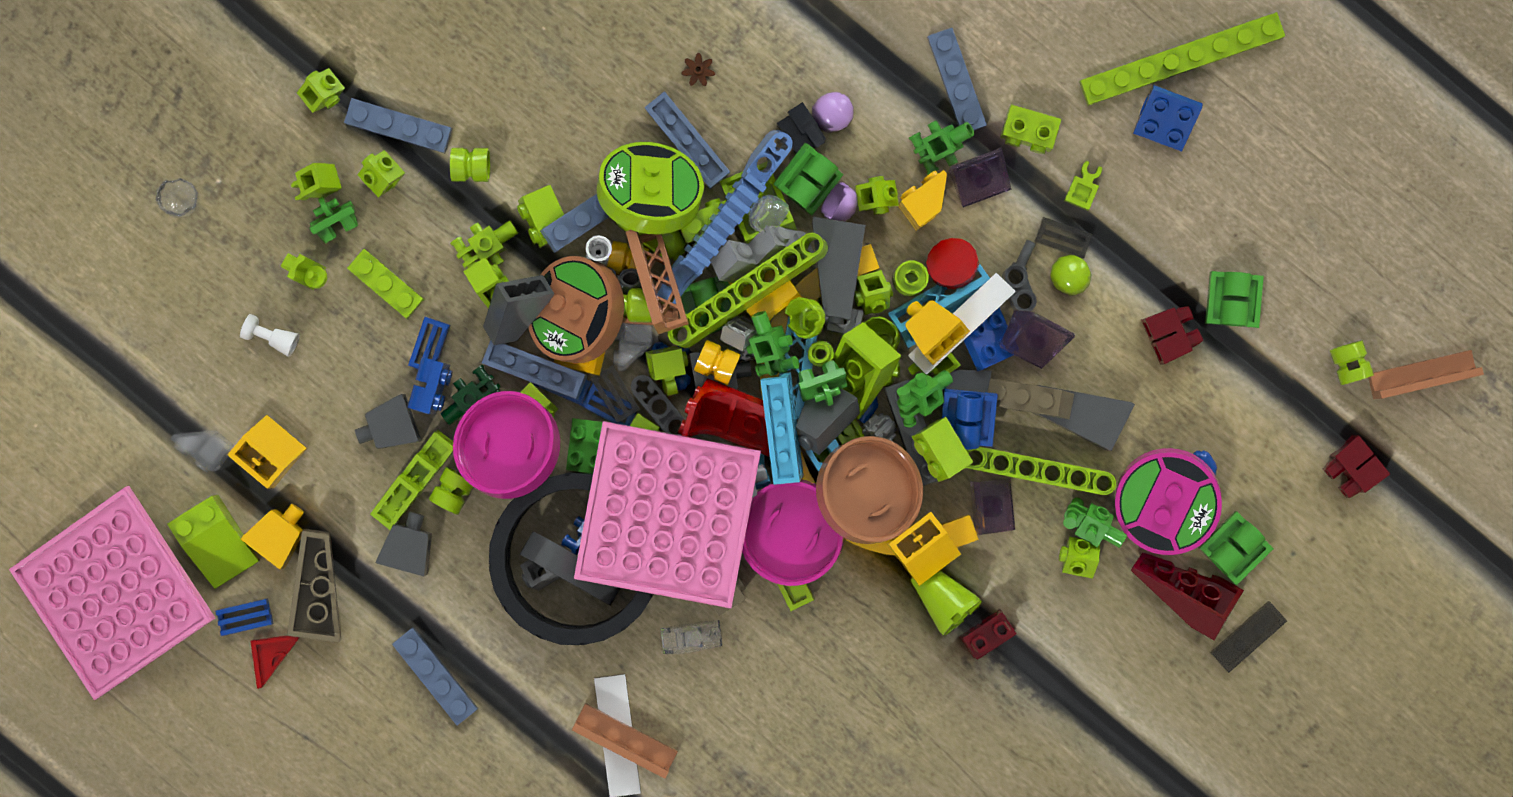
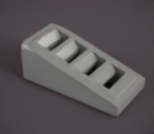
(738, 331)

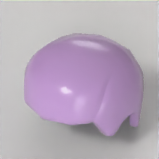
(833, 112)
(840, 203)

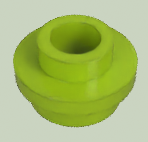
(815, 348)

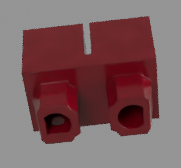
(1176, 344)
(1358, 466)
(989, 635)

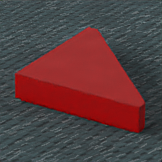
(269, 654)

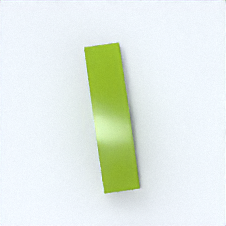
(413, 480)

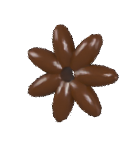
(698, 74)

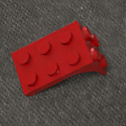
(726, 414)

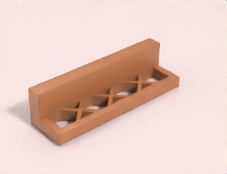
(648, 286)
(1423, 375)
(624, 740)

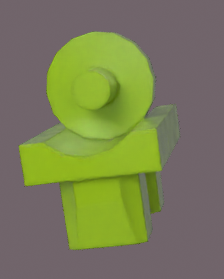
(305, 271)

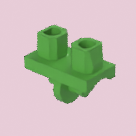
(343, 213)
(822, 386)

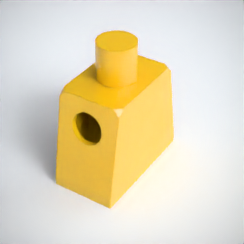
(934, 329)
(276, 535)

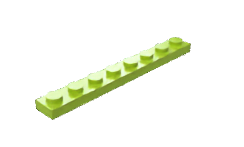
(1182, 58)

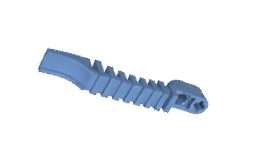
(730, 213)

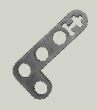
(670, 414)
(563, 564)

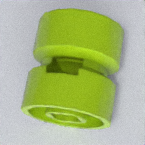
(470, 164)
(910, 278)
(1347, 354)
(451, 491)

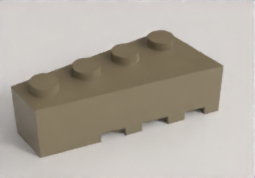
(314, 598)

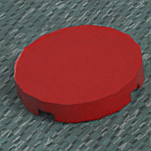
(952, 263)

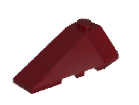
(1195, 598)

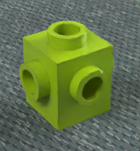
(322, 85)
(380, 173)
(877, 195)
(873, 292)
(1079, 557)

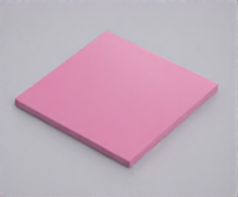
(667, 514)
(112, 593)

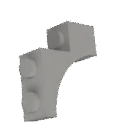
(739, 258)

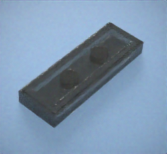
(1248, 636)

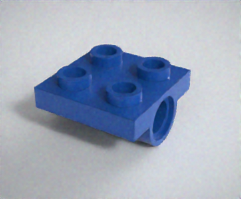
(1167, 118)
(986, 340)
(436, 376)
(971, 416)

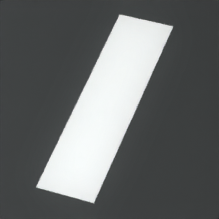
(972, 314)
(613, 700)

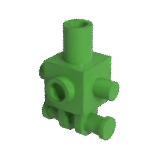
(940, 144)
(770, 347)
(922, 395)
(1092, 523)

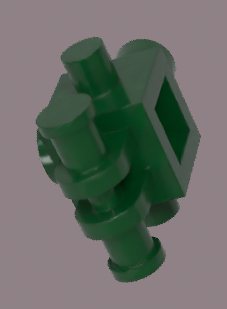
(469, 394)

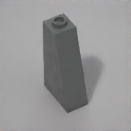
(839, 266)
(1094, 418)

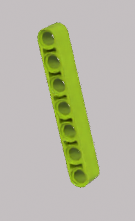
(760, 289)
(1038, 471)

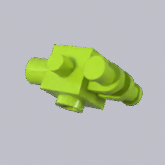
(485, 243)

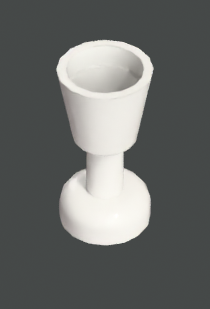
(601, 246)
(279, 339)

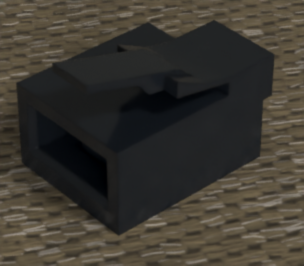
(801, 128)

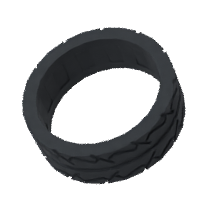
(515, 603)

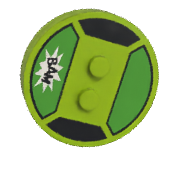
(650, 188)

